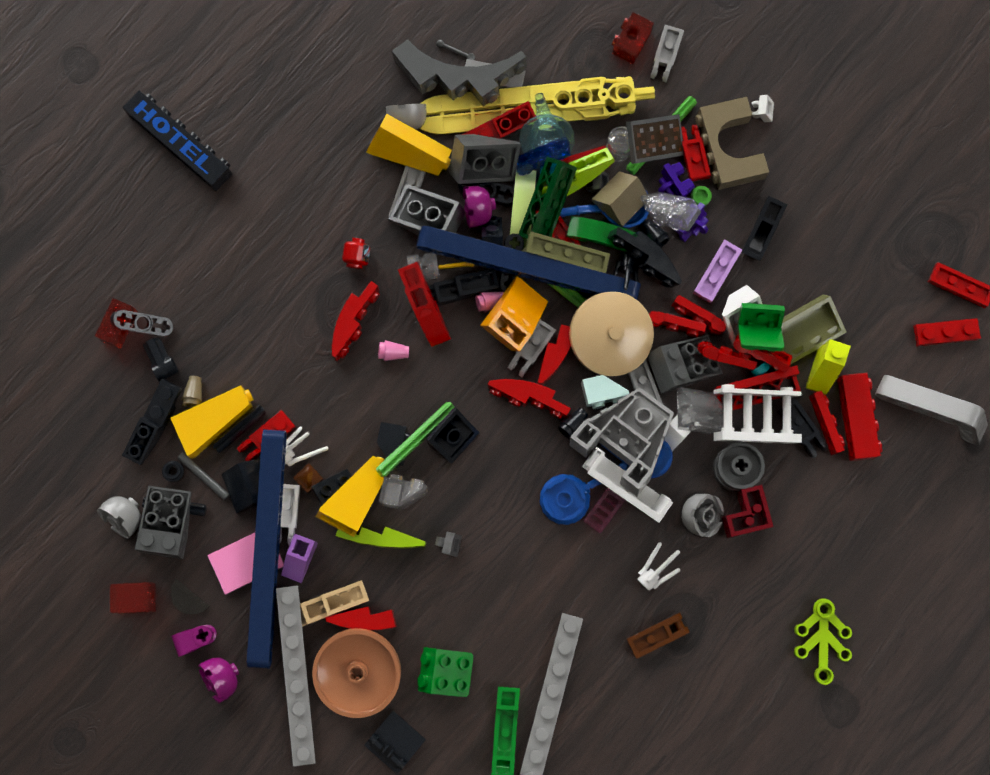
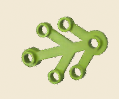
(823, 637)

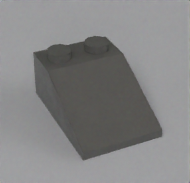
(483, 159)
(423, 208)

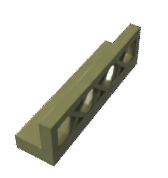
(567, 252)

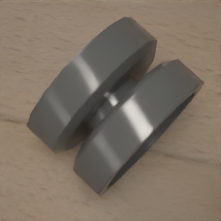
(747, 458)

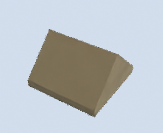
(621, 197)

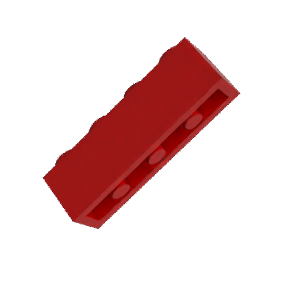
(859, 417)

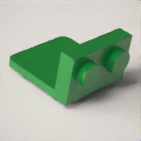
(761, 327)
(445, 672)

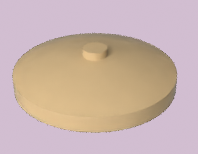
(611, 334)

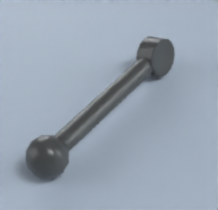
(440, 43)

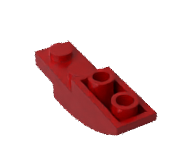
(506, 122)
(423, 304)
(347, 327)
(521, 391)

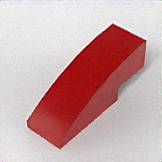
(555, 355)
(364, 619)

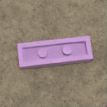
(717, 271)

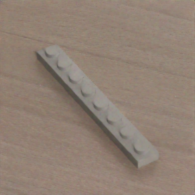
(295, 676)
(551, 695)

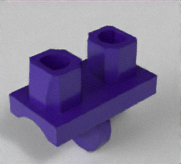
(671, 182)
(698, 226)

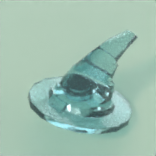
(544, 127)

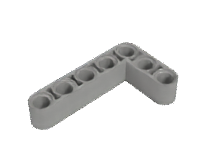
(966, 415)

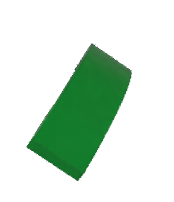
(592, 230)
(505, 731)

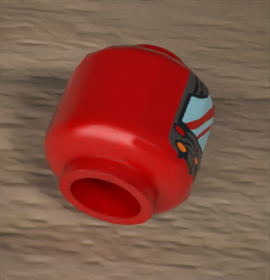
(356, 253)

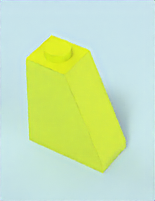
(827, 366)

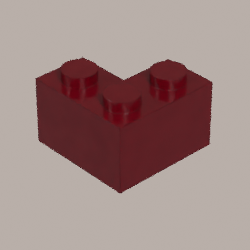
(754, 514)

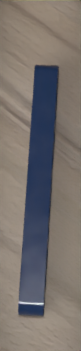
(521, 263)
(266, 549)

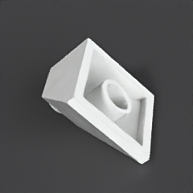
(732, 308)

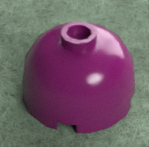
(477, 205)
(219, 677)

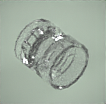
(618, 144)
(430, 260)

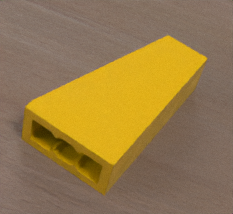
(409, 147)
(210, 419)
(353, 500)

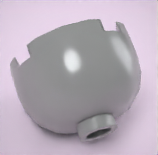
(410, 114)
(121, 514)
(702, 514)

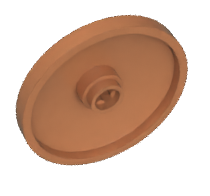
(356, 673)

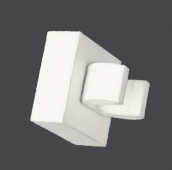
(765, 108)

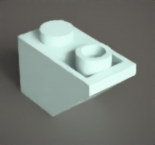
(601, 390)

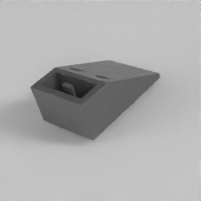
(682, 364)
(164, 523)

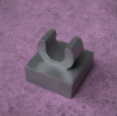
(599, 182)
(450, 543)

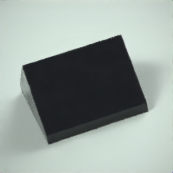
(452, 435)
(243, 484)

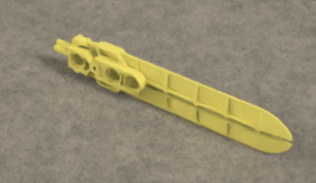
(571, 91)

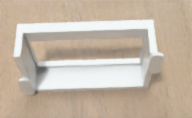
(610, 476)

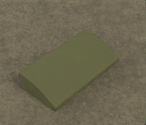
(811, 327)

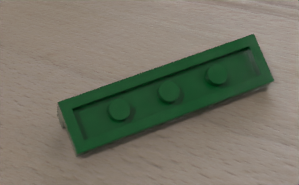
(551, 201)

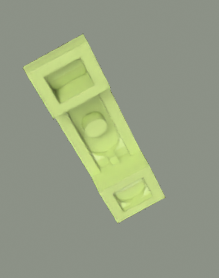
(523, 193)

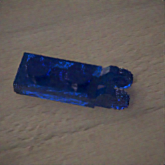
(536, 157)

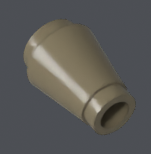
(193, 392)

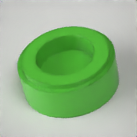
(701, 194)

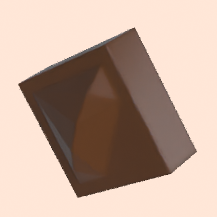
(308, 477)

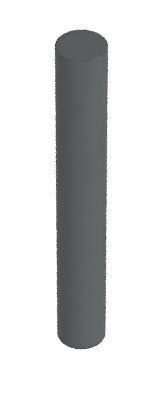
(201, 474)

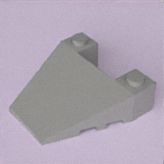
(632, 431)

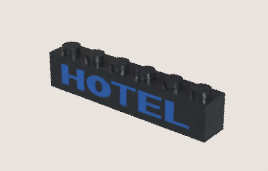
(177, 140)

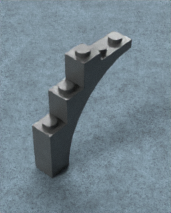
(454, 79)

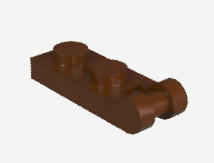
(657, 636)

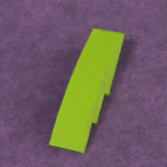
(588, 169)
(388, 539)

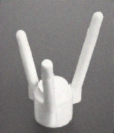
(289, 452)
(649, 578)

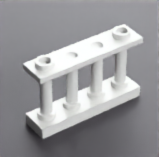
(747, 432)

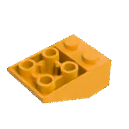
(515, 315)

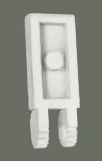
(290, 510)

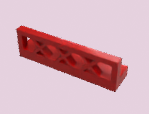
(760, 381)

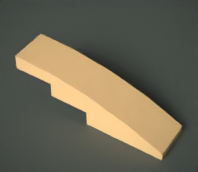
(333, 603)

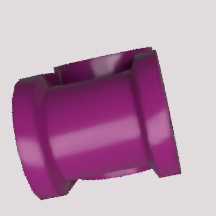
(191, 639)

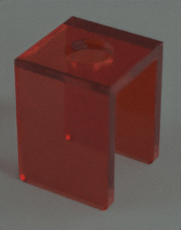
(133, 597)

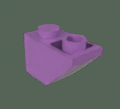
(298, 558)

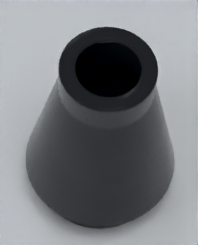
(655, 232)
(572, 422)

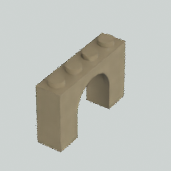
(726, 169)

